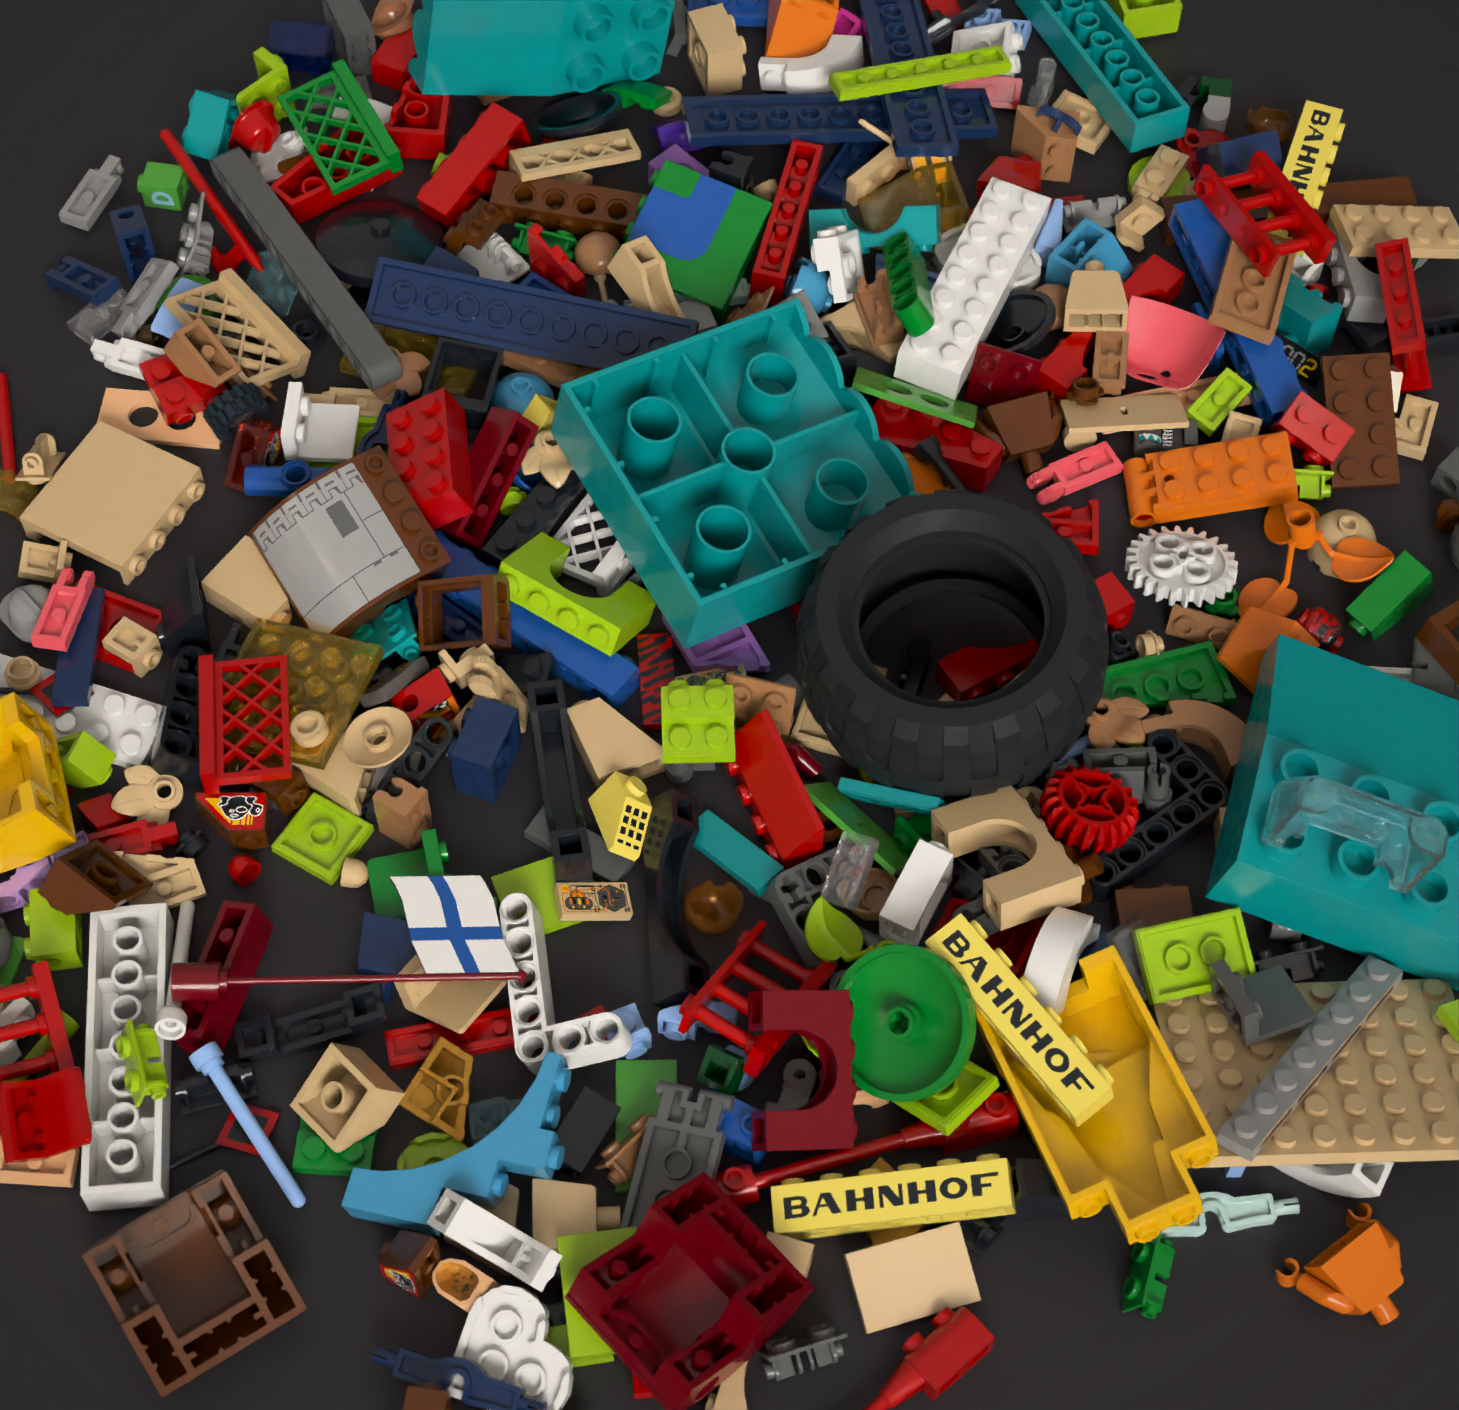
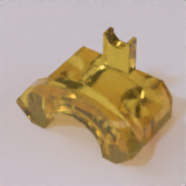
(15, 495)

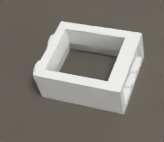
(916, 893)

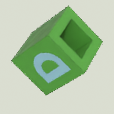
(163, 186)

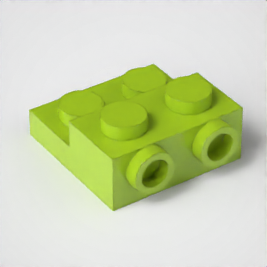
(697, 722)

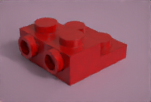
(175, 394)

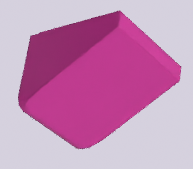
(847, 24)

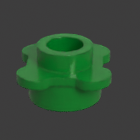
(1224, 606)

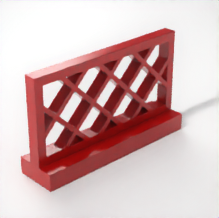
(213, 715)

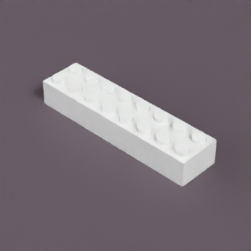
(973, 287)
(126, 981)

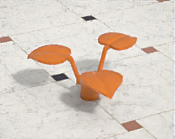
(1295, 525)

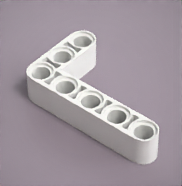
(538, 999)

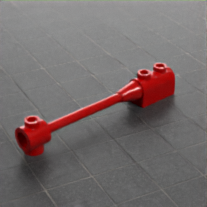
(989, 1123)
(937, 1360)

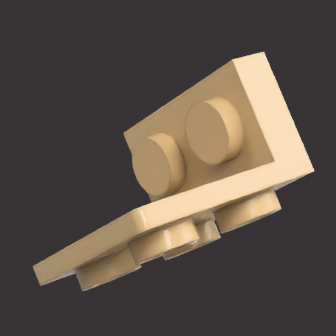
(447, 1002)

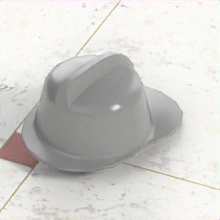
(22, 609)

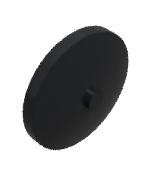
(363, 231)

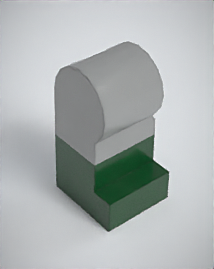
(1216, 98)

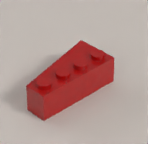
(420, 122)
(473, 165)
(307, 193)
(966, 451)

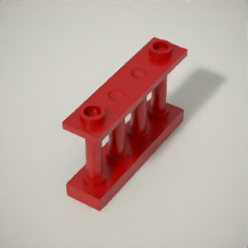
(1282, 199)
(1403, 314)
(47, 1022)
(758, 1048)

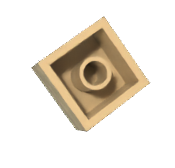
(715, 50)

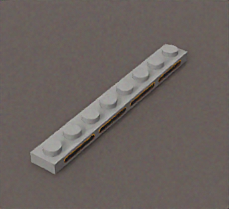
(1308, 1058)

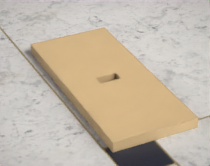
(1142, 413)

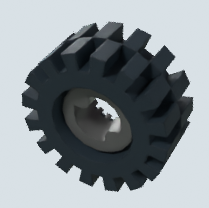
(233, 406)

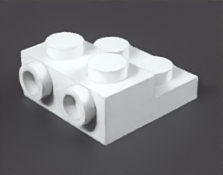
(988, 36)
(840, 253)

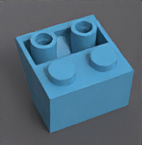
(1083, 245)

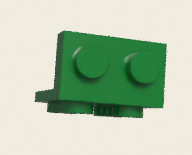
(411, 863)

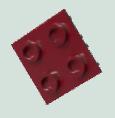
(1001, 376)

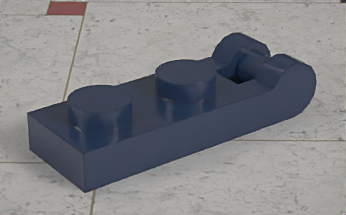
(82, 280)

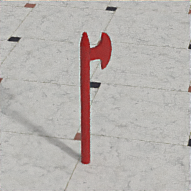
(242, 248)

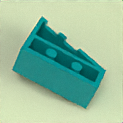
(1308, 317)

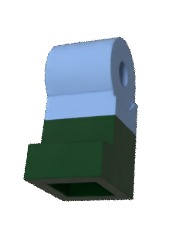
(723, 1069)

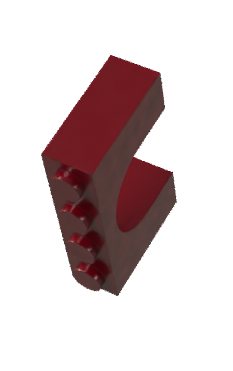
(825, 1022)

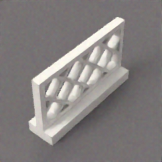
(612, 567)

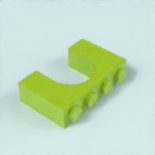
(600, 622)

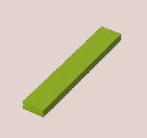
(919, 73)

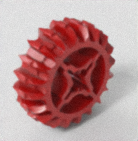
(1089, 809)

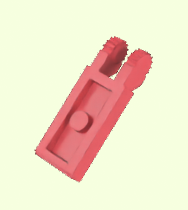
(1075, 472)
(62, 611)

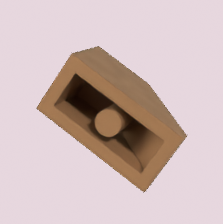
(201, 355)

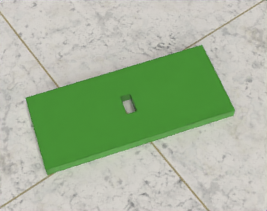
(853, 819)
(637, 1094)

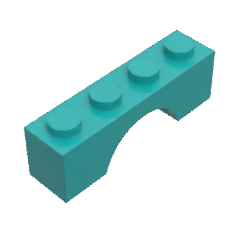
(919, 221)

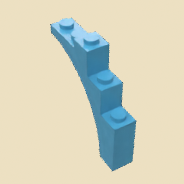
(478, 1173)

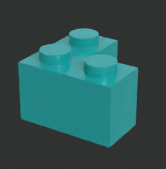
(209, 123)

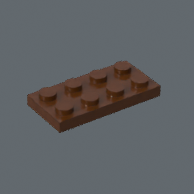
(1361, 395)

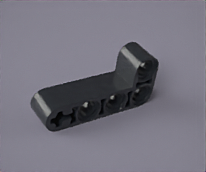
(175, 741)

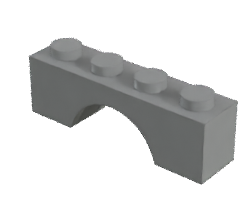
(1356, 286)

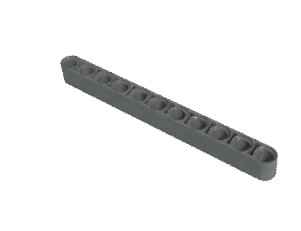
(306, 269)

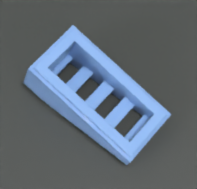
(1051, 232)

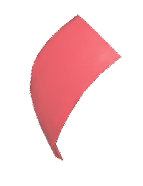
(1168, 341)

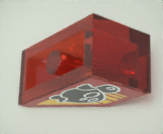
(254, 444)

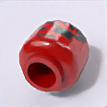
(1322, 627)

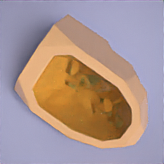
(461, 1282)

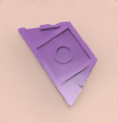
(725, 652)

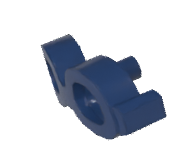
(1060, 117)

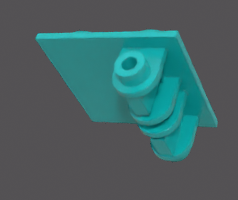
(392, 631)

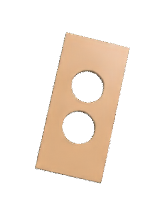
(121, 403)

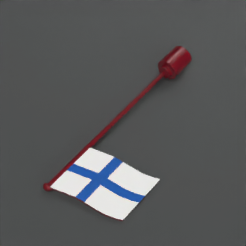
(449, 926)

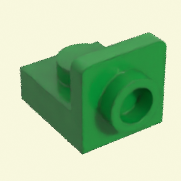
(909, 832)

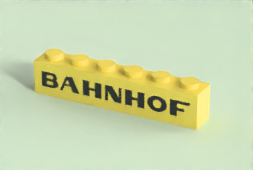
(1310, 153)
(1023, 1023)
(894, 1198)

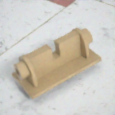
(41, 460)

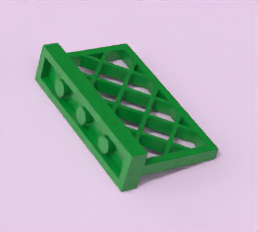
(359, 110)

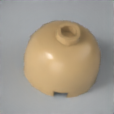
(1338, 526)

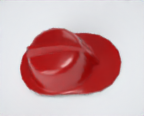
(255, 128)

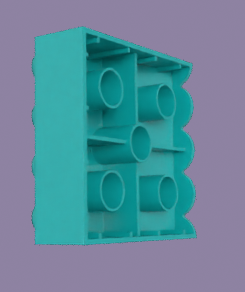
(536, 45)
(729, 465)
(1368, 733)

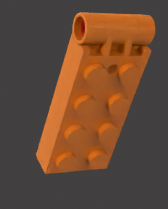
(1210, 479)

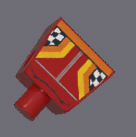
(427, 699)

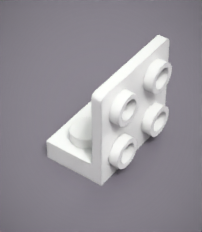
(317, 429)

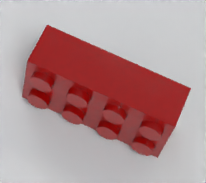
(432, 456)

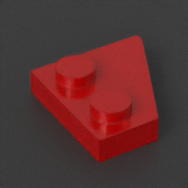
(554, 264)
(1078, 525)

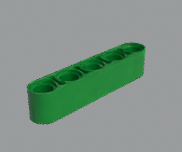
(908, 284)

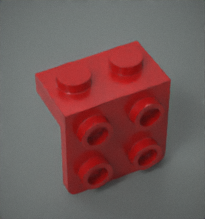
(44, 1116)

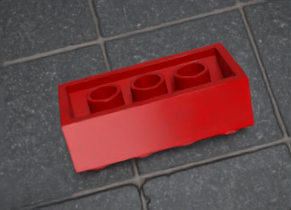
(775, 794)

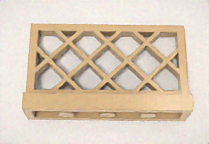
(256, 321)

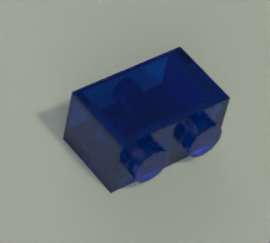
(302, 45)

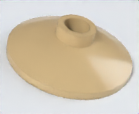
(377, 737)

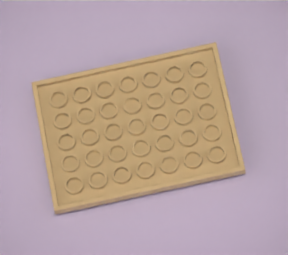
(1378, 1102)

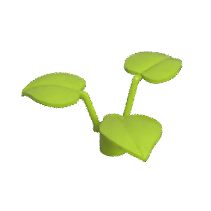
(833, 936)

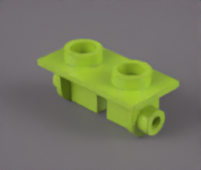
(1312, 482)
(137, 1048)

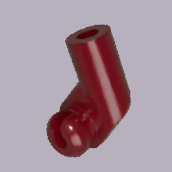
(802, 759)

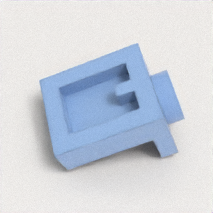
(641, 1036)

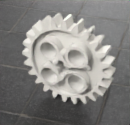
(1181, 566)

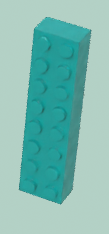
(1111, 70)

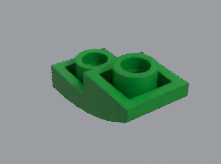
(646, 94)

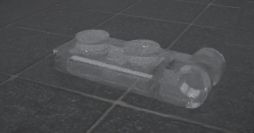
(1041, 92)

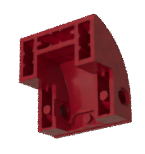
(689, 1293)

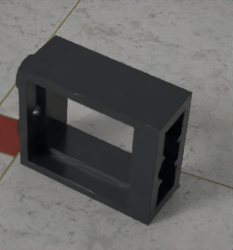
(480, 358)

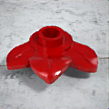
(1200, 140)

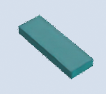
(889, 796)
(735, 854)

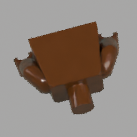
(1023, 428)

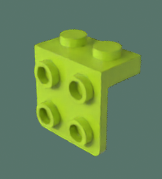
(271, 83)

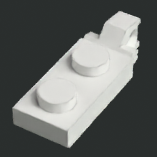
(124, 355)

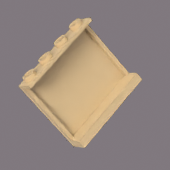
(115, 500)

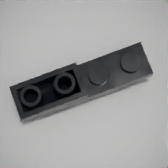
(520, 668)

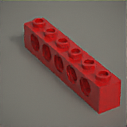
(786, 220)

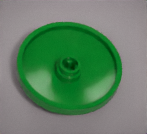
(908, 1022)

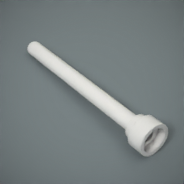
(172, 1019)

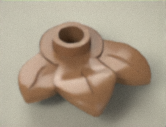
(411, 365)
(1118, 724)

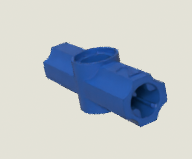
(278, 480)

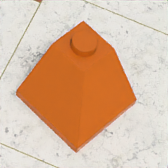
(1250, 640)

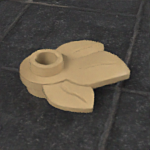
(547, 460)
(142, 796)

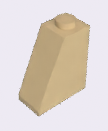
(246, 587)
(612, 742)
(340, 780)

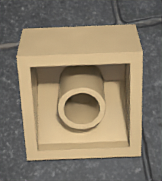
(346, 1097)

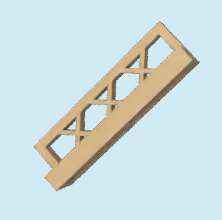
(573, 155)

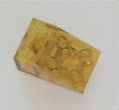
(923, 186)

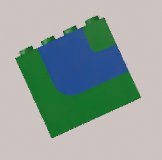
(701, 232)

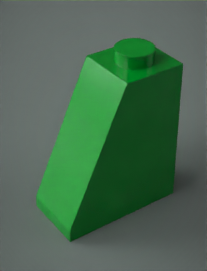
(1390, 597)

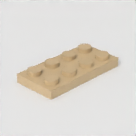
(1429, 230)

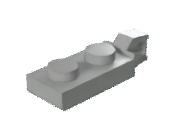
(92, 194)
(144, 297)

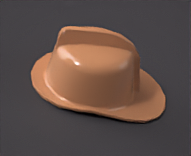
(392, 18)

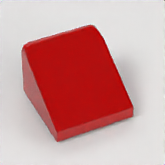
(99, 814)

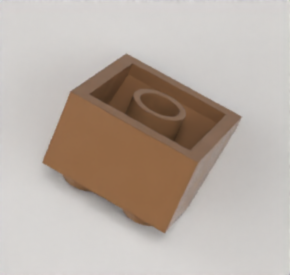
(1035, 138)

